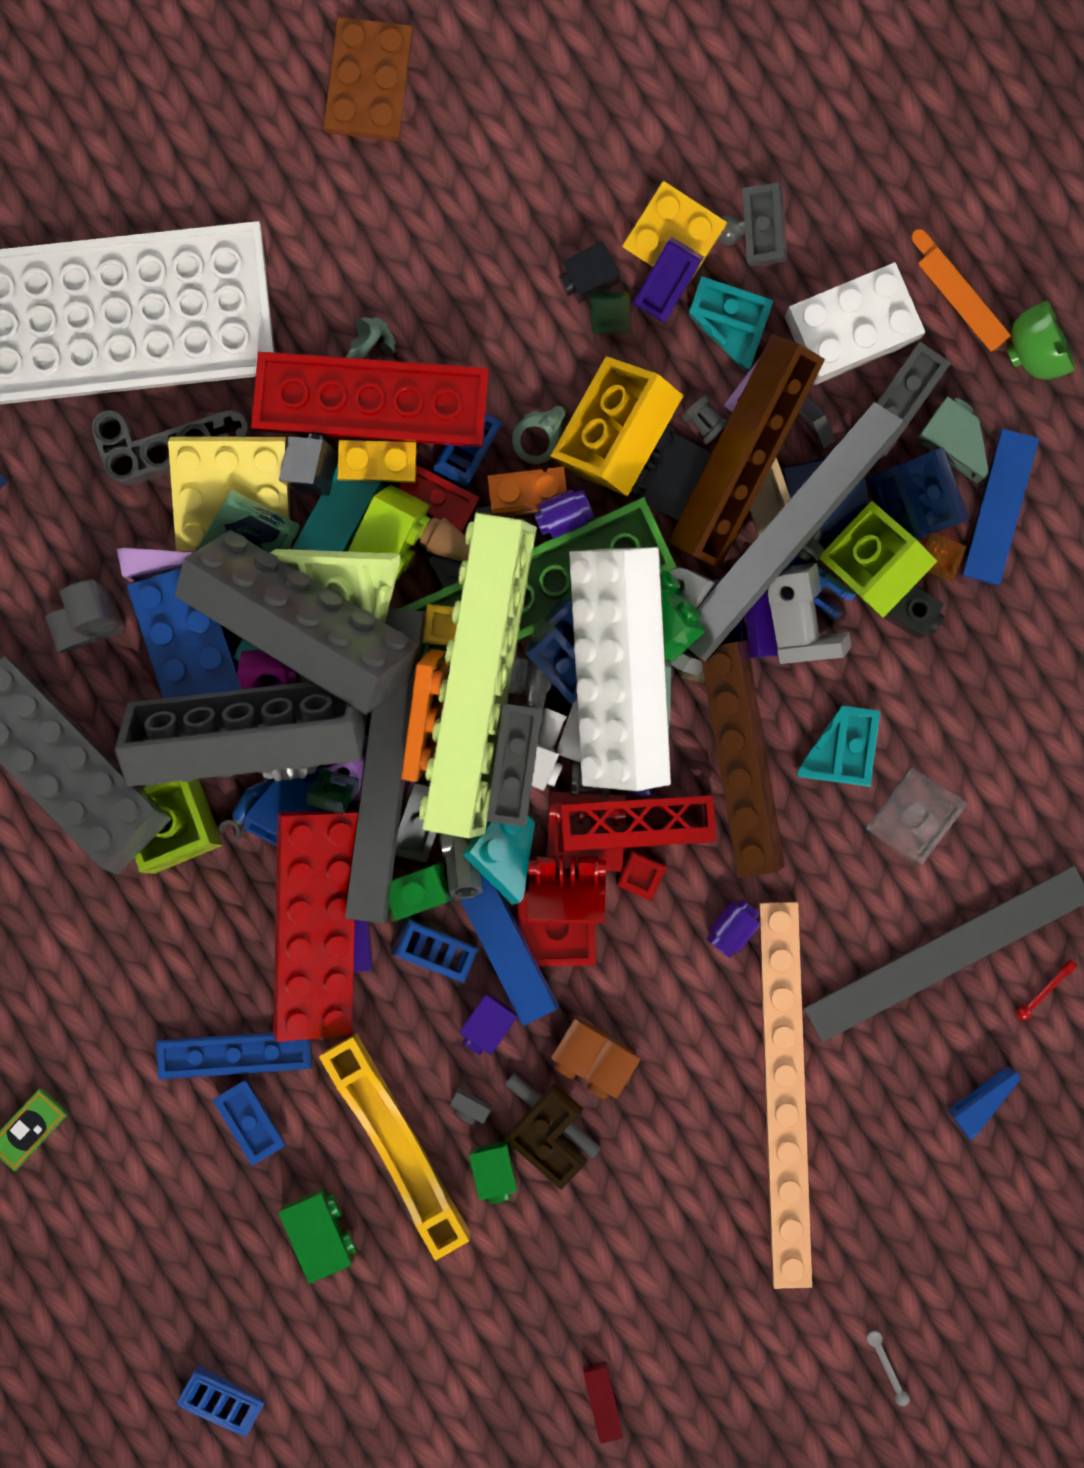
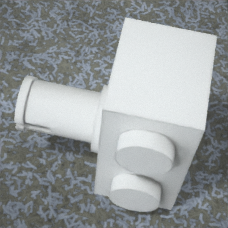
(546, 768)

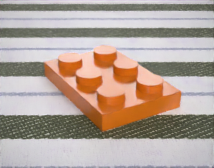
(423, 713)

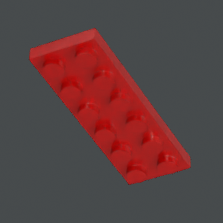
(370, 399)
(310, 925)

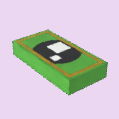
(30, 1128)

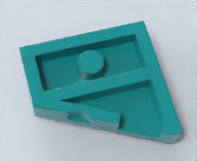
(731, 318)
(844, 748)
(503, 857)

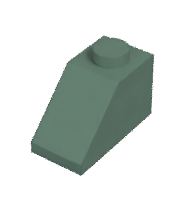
(960, 436)

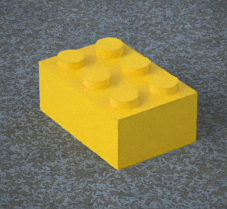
(617, 425)

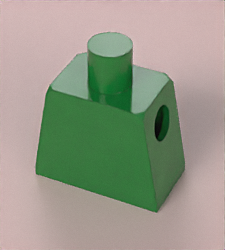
(418, 891)

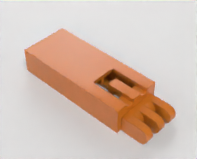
(960, 293)

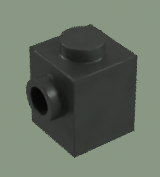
(916, 613)

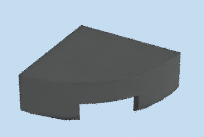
(816, 422)

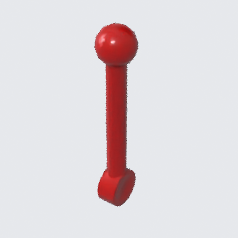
(1024, 1012)

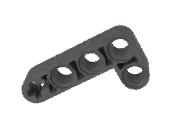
(141, 450)
(87, 616)

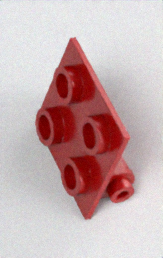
(580, 824)
(566, 894)

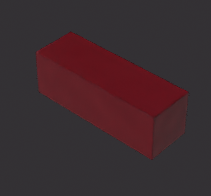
(603, 1402)

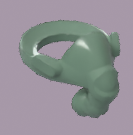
(368, 333)
(550, 421)

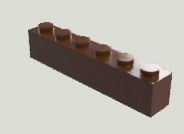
(746, 450)
(743, 760)

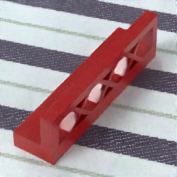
(631, 838)

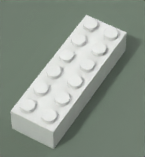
(620, 668)

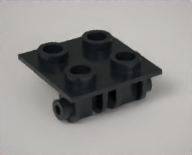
(671, 474)

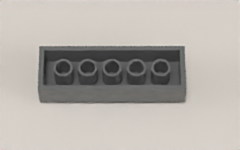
(297, 620)
(237, 733)
(72, 774)

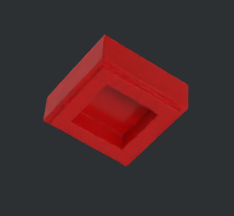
(641, 875)

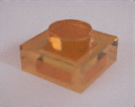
(948, 556)

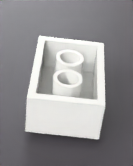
(856, 321)

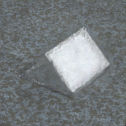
(916, 817)

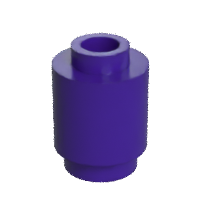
(564, 513)
(734, 928)

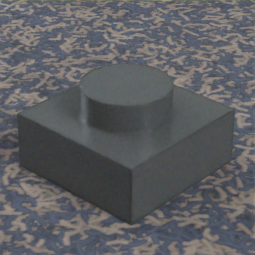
(469, 1107)

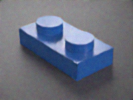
(249, 1122)

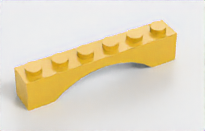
(399, 1148)

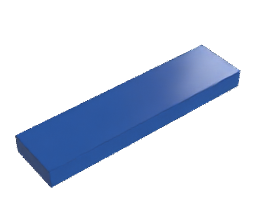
(1000, 507)
(509, 954)
(230, 1055)

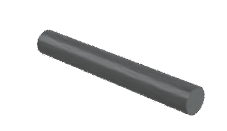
(572, 1133)

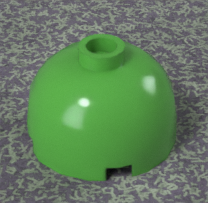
(1040, 344)

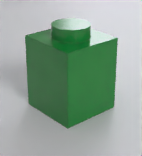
(493, 1172)

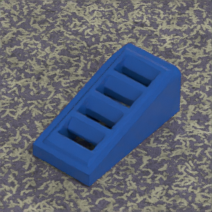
(448, 462)
(403, 937)
(980, 1105)
(214, 1414)

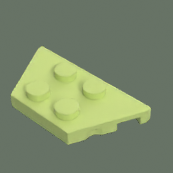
(356, 576)

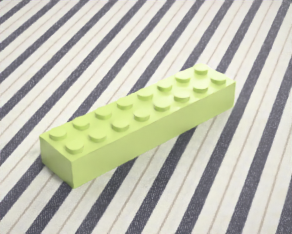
(478, 675)

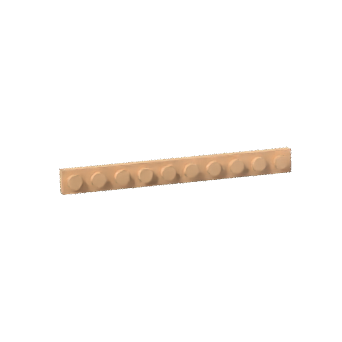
(785, 1095)

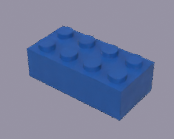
(184, 645)

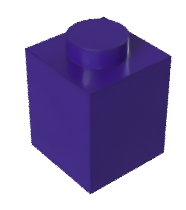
(487, 1025)

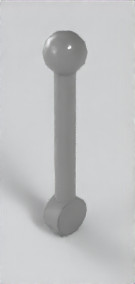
(875, 1339)

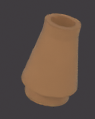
(445, 540)

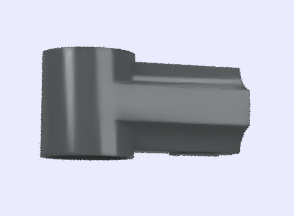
(462, 876)

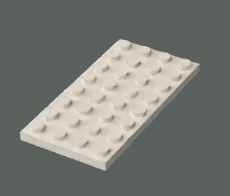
(133, 312)

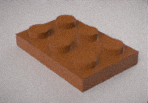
(368, 79)

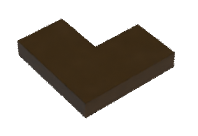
(540, 1139)

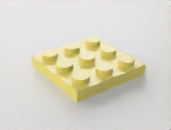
(207, 470)

